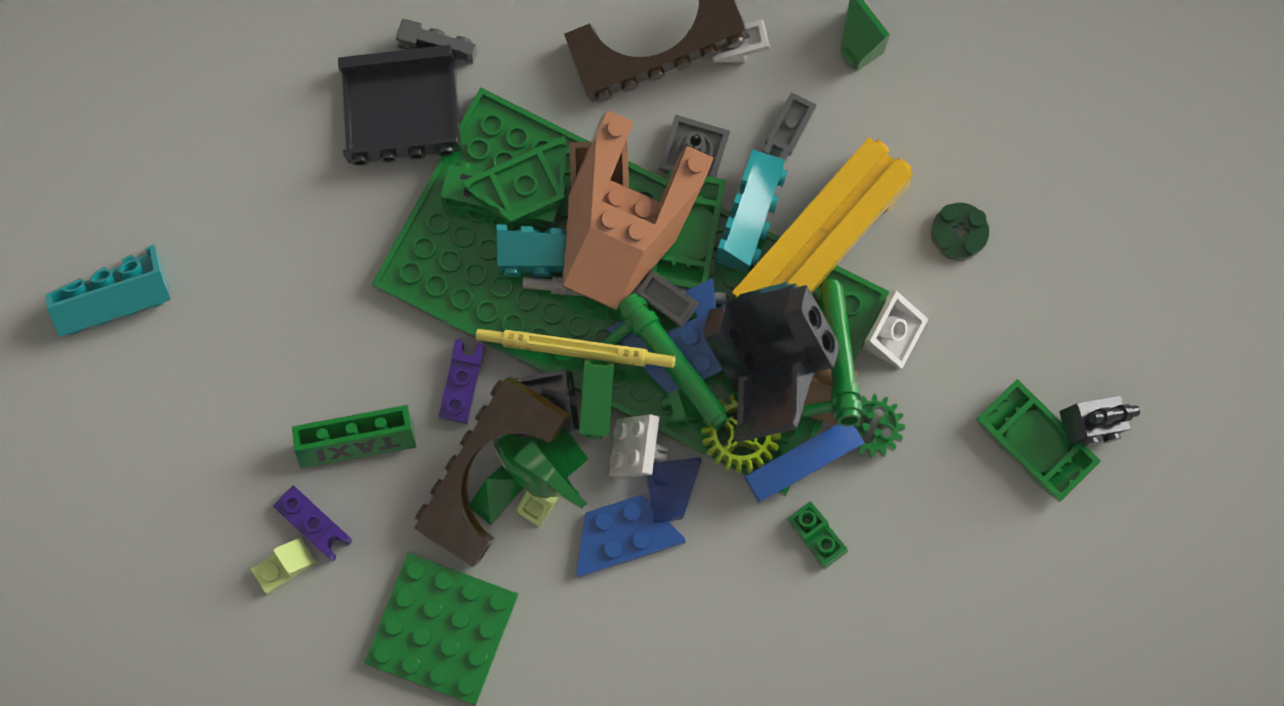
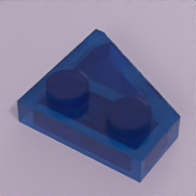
(671, 488)

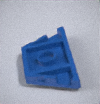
(622, 535)

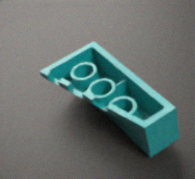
(750, 211)
(530, 251)
(109, 294)

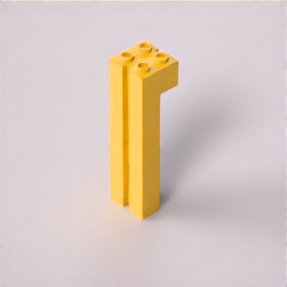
(833, 220)

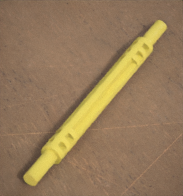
(575, 348)

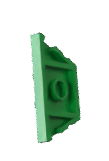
(523, 183)

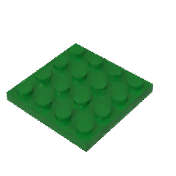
(441, 629)

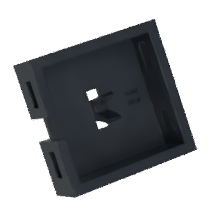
(560, 389)

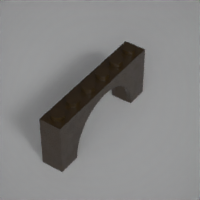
(607, 71)
(448, 515)

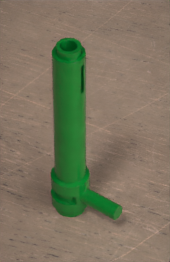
(647, 326)
(845, 391)

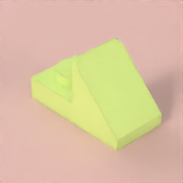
(283, 565)

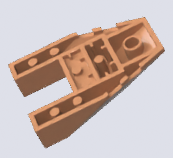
(615, 230)

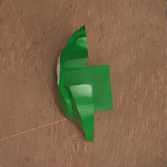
(542, 465)

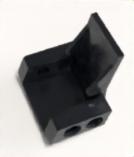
(770, 352)

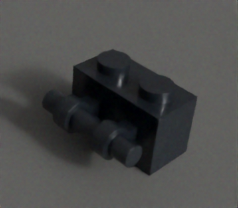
(1097, 420)

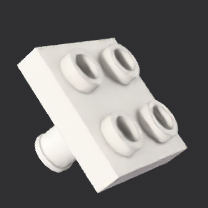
(635, 447)

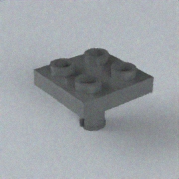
(698, 136)

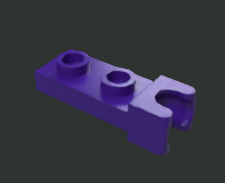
(461, 383)
(311, 521)

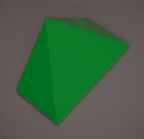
(495, 495)

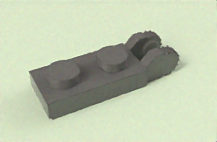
(789, 126)

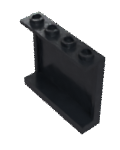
(400, 105)

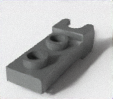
(413, 36)

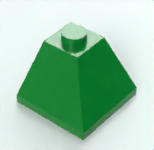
(862, 35)

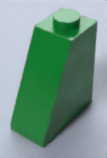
(596, 398)

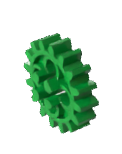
(889, 421)

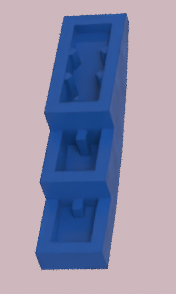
(802, 461)

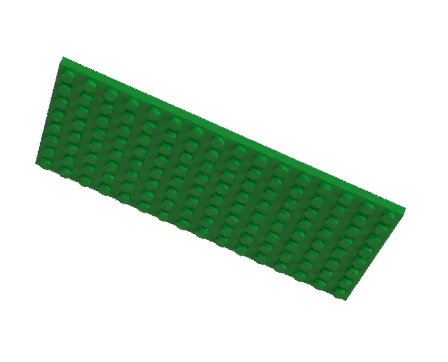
(450, 271)

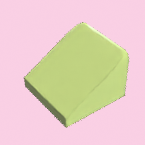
(535, 508)

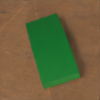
(817, 535)

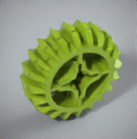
(724, 453)

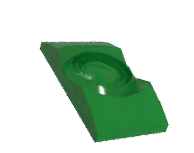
(691, 255)
(1037, 441)

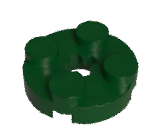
(947, 241)

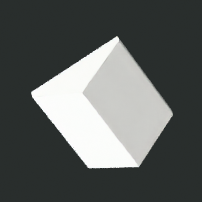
(895, 331)

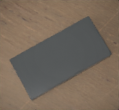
(667, 298)

